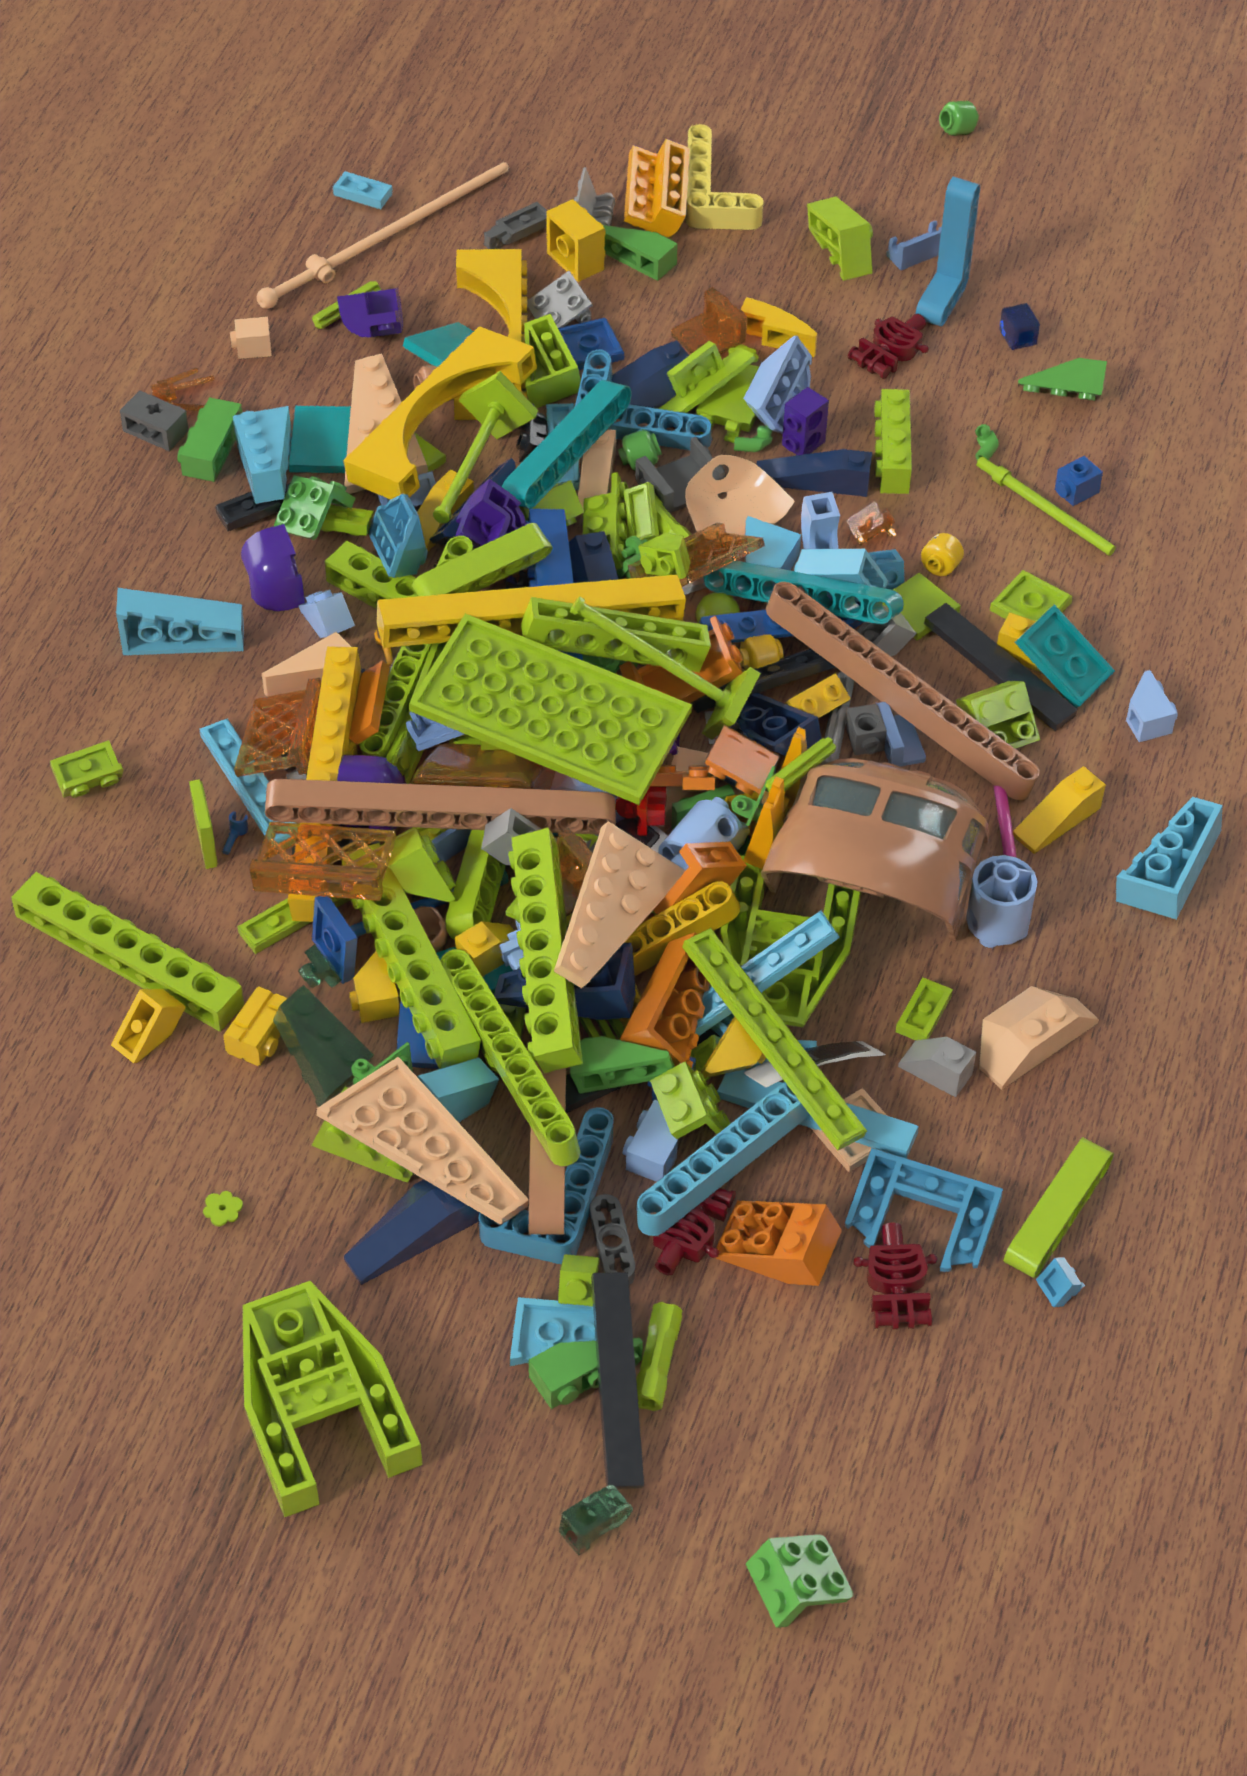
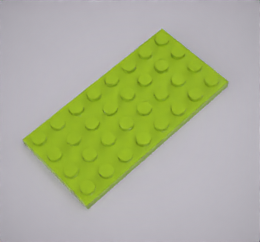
(551, 708)

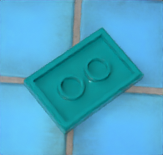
(437, 343)
(319, 439)
(1065, 656)

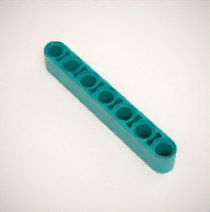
(567, 442)
(814, 586)

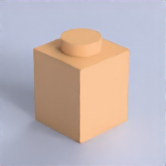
(251, 337)

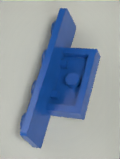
(748, 625)

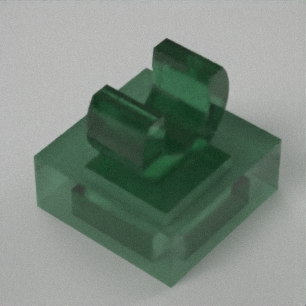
(318, 969)

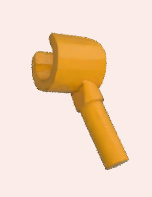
(387, 651)

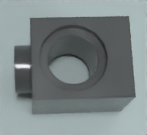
(865, 729)

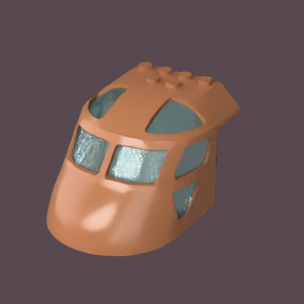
(883, 836)

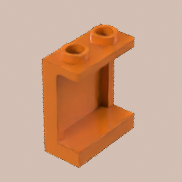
(707, 864)

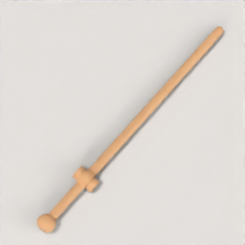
(322, 269)

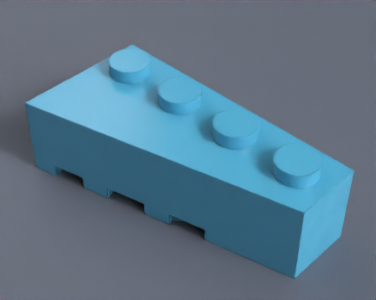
(177, 624)
(1170, 866)

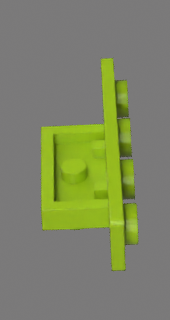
(704, 374)
(608, 514)

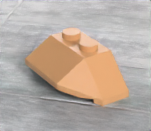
(1029, 1032)

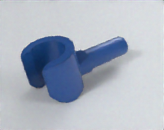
(236, 829)

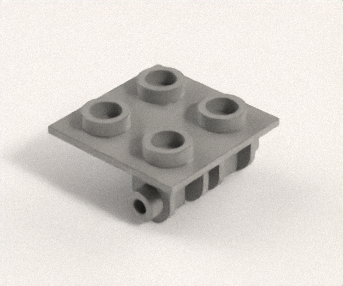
(598, 206)
(563, 301)

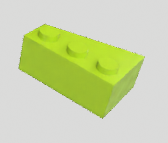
(843, 234)
(556, 370)
(343, 1145)

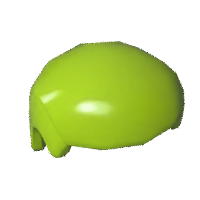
(716, 604)

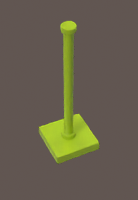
(499, 410)
(728, 702)

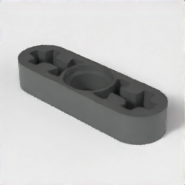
(615, 1227)

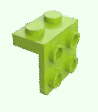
(688, 1101)

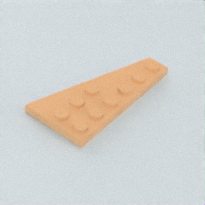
(373, 401)
(615, 897)
(412, 1128)

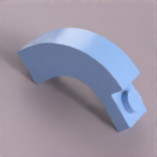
(820, 522)

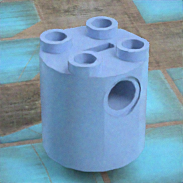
(704, 823)
(1001, 900)

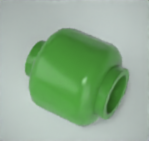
(959, 117)
(637, 446)

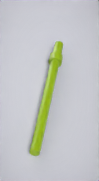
(1003, 477)

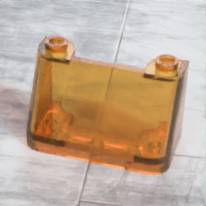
(474, 767)

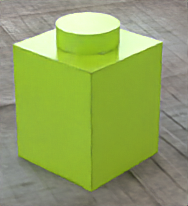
(575, 1279)

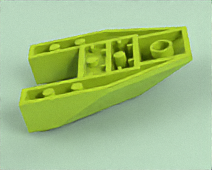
(755, 930)
(308, 1365)

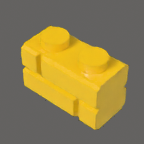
(253, 1030)

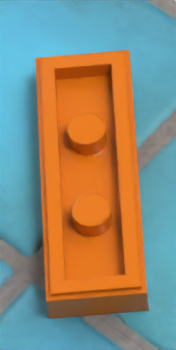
(369, 702)

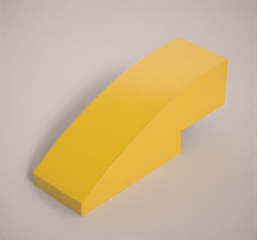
(776, 325)

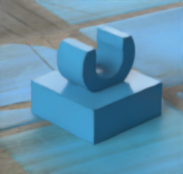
(1059, 1282)

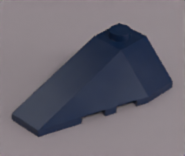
(649, 376)
(604, 997)

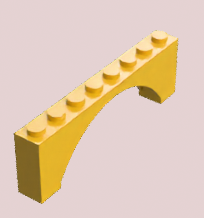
(499, 281)
(382, 459)

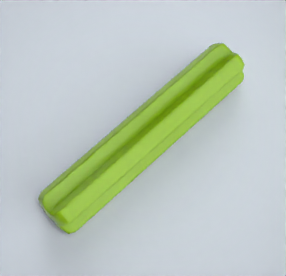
(331, 313)
(802, 764)

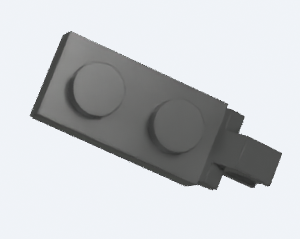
(516, 226)

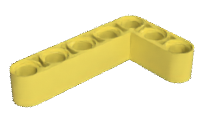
(715, 209)

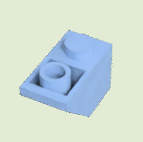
(327, 613)
(1150, 711)
(653, 1147)

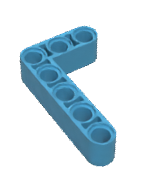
(954, 252)
(658, 419)
(586, 1171)

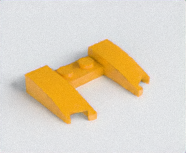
(773, 810)

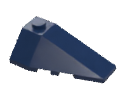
(828, 471)
(591, 558)
(775, 723)
(409, 1228)

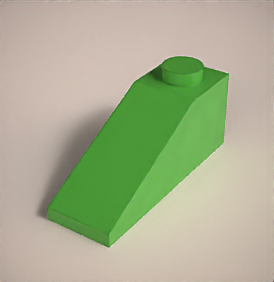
(641, 250)
(616, 1064)

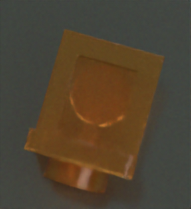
(870, 523)

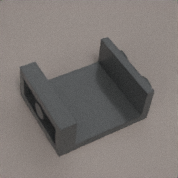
(672, 478)

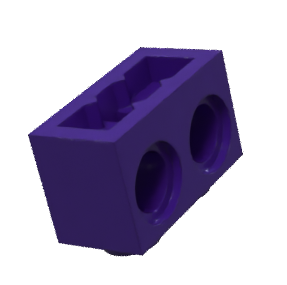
(805, 422)

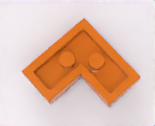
(694, 779)

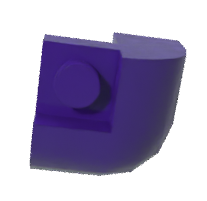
(372, 313)
(489, 514)
(273, 570)
(369, 769)

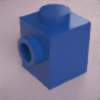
(1078, 480)

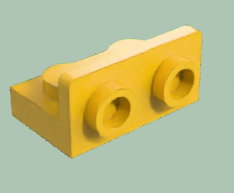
(821, 697)

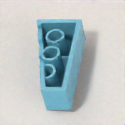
(264, 450)

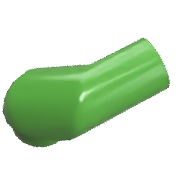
(987, 442)
(756, 443)

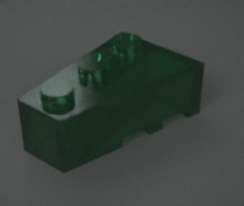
(319, 1044)

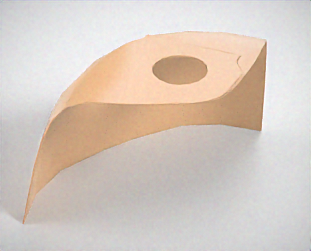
(748, 494)

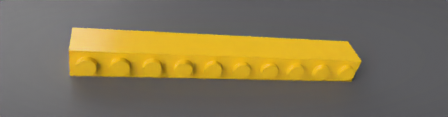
(436, 616)
(329, 743)

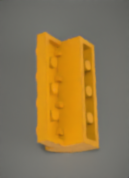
(657, 188)

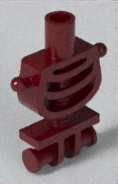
(891, 343)
(693, 1233)
(896, 1273)

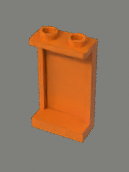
(719, 667)

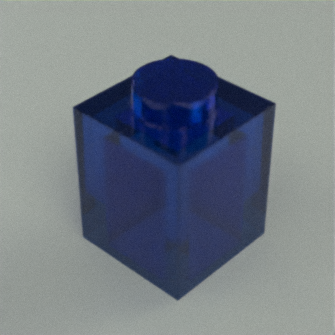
(1019, 326)

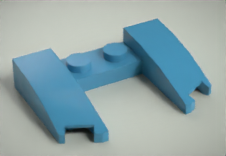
(891, 1174)

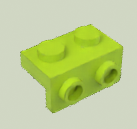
(86, 769)

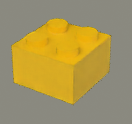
(575, 240)

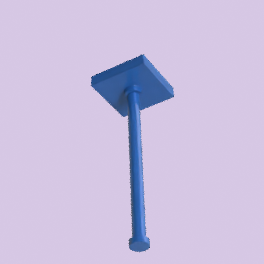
(339, 940)

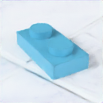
(362, 190)

